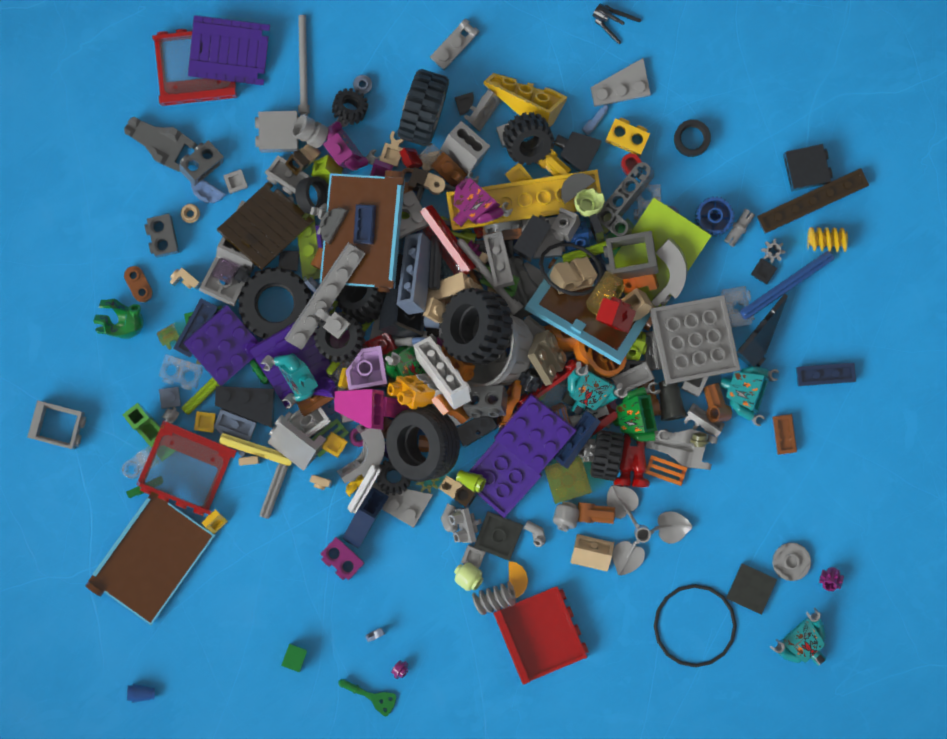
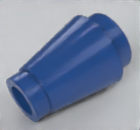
(140, 693)

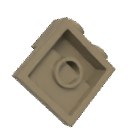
(546, 356)

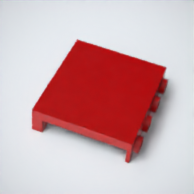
(541, 634)

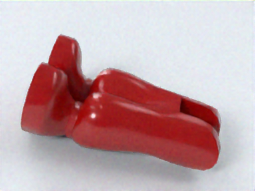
(632, 460)

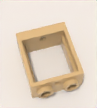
(452, 286)

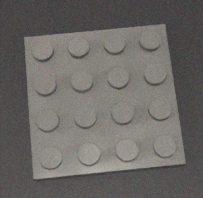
(694, 339)

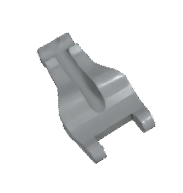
(681, 449)

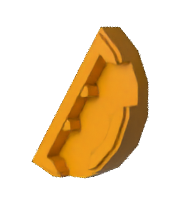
(518, 578)

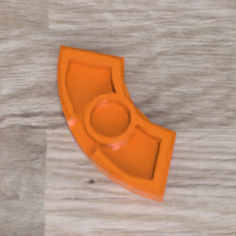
(513, 397)
(445, 408)

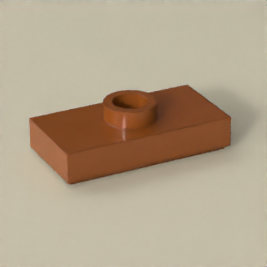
(311, 404)
(784, 434)

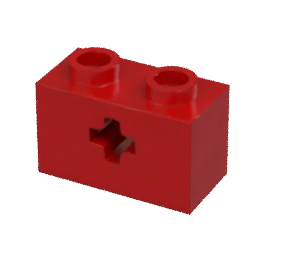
(616, 314)

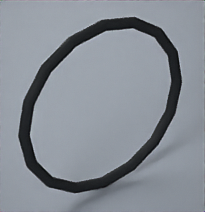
(577, 247)

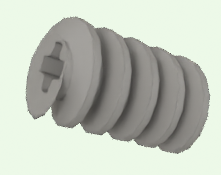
(495, 599)

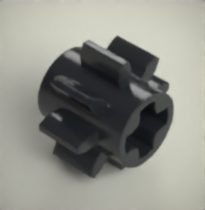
(530, 380)

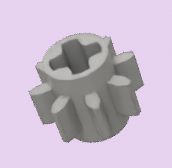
(776, 247)
(587, 451)

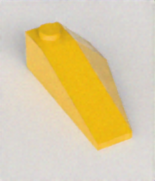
(526, 98)

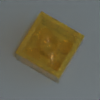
(569, 482)

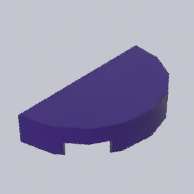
(325, 387)

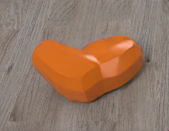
(597, 363)

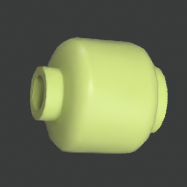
(468, 576)

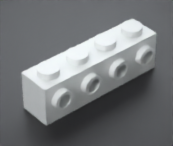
(442, 372)

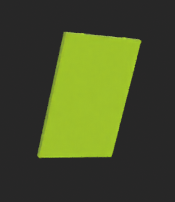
(663, 224)

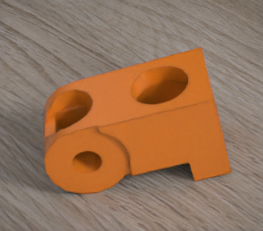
(639, 282)

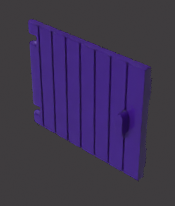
(228, 50)
(278, 346)

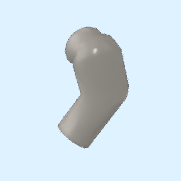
(445, 519)
(537, 532)

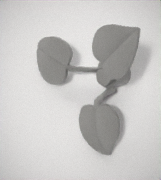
(671, 529)

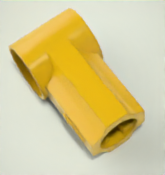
(554, 164)

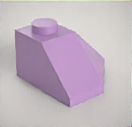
(367, 370)

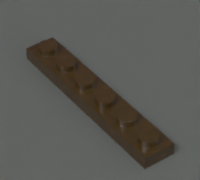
(812, 201)

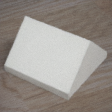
(310, 424)

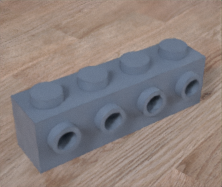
(414, 274)

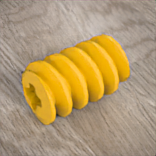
(828, 239)

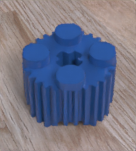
(717, 206)

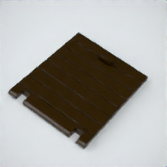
(264, 225)

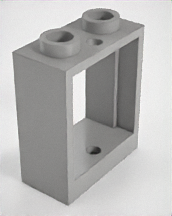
(37, 422)

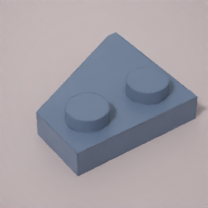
(235, 425)

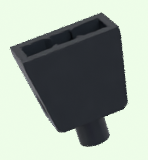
(578, 150)

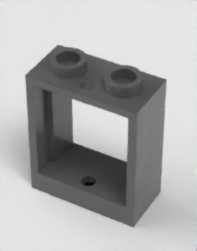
(635, 270)

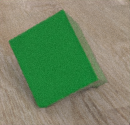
(294, 658)

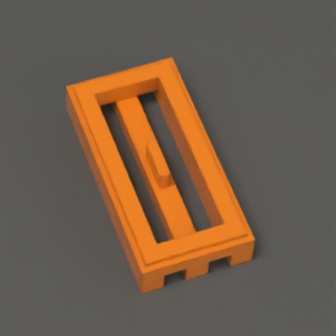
(681, 475)

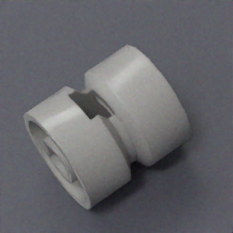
(310, 131)

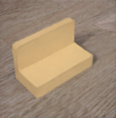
(592, 552)

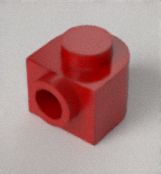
(629, 162)

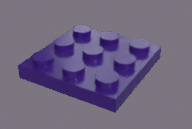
(222, 345)
(535, 433)
(505, 477)

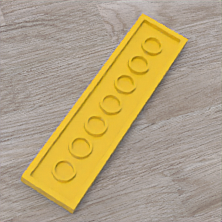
(526, 199)

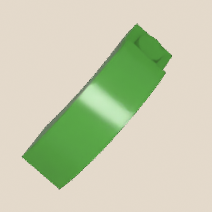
(142, 422)

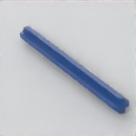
(787, 285)

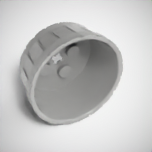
(505, 369)

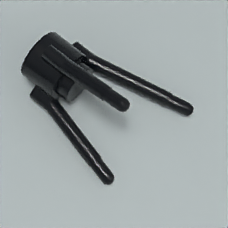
(604, 13)

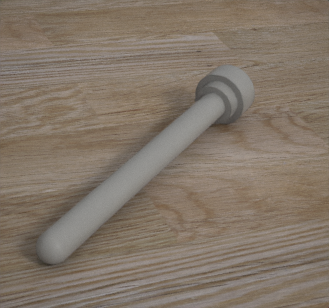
(514, 305)

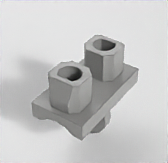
(467, 525)

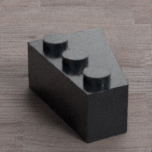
(250, 403)

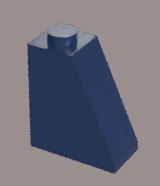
(365, 517)

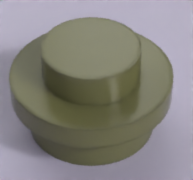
(700, 439)

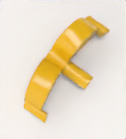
(352, 486)

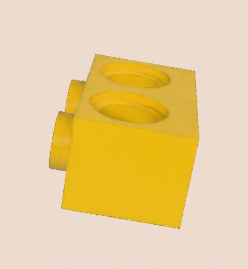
(625, 142)

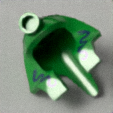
(129, 320)

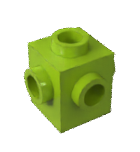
(638, 348)

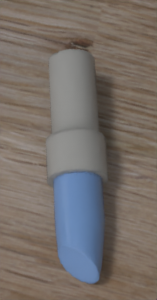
(409, 341)

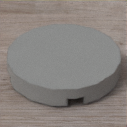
(791, 561)

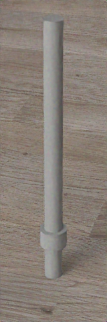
(303, 108)

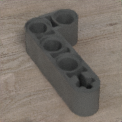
(628, 197)

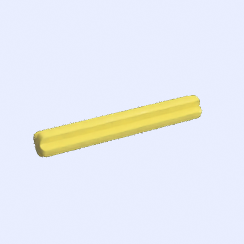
(253, 448)

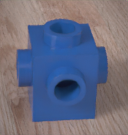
(581, 236)

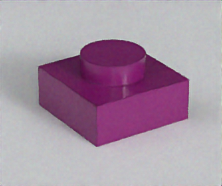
(379, 168)

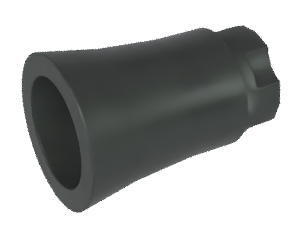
(671, 402)

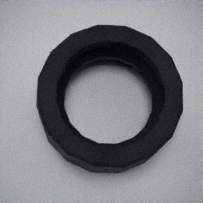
(706, 138)
(302, 193)

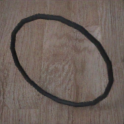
(657, 633)

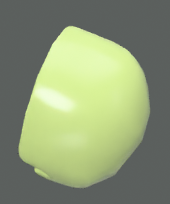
(589, 202)

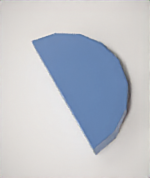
(207, 193)

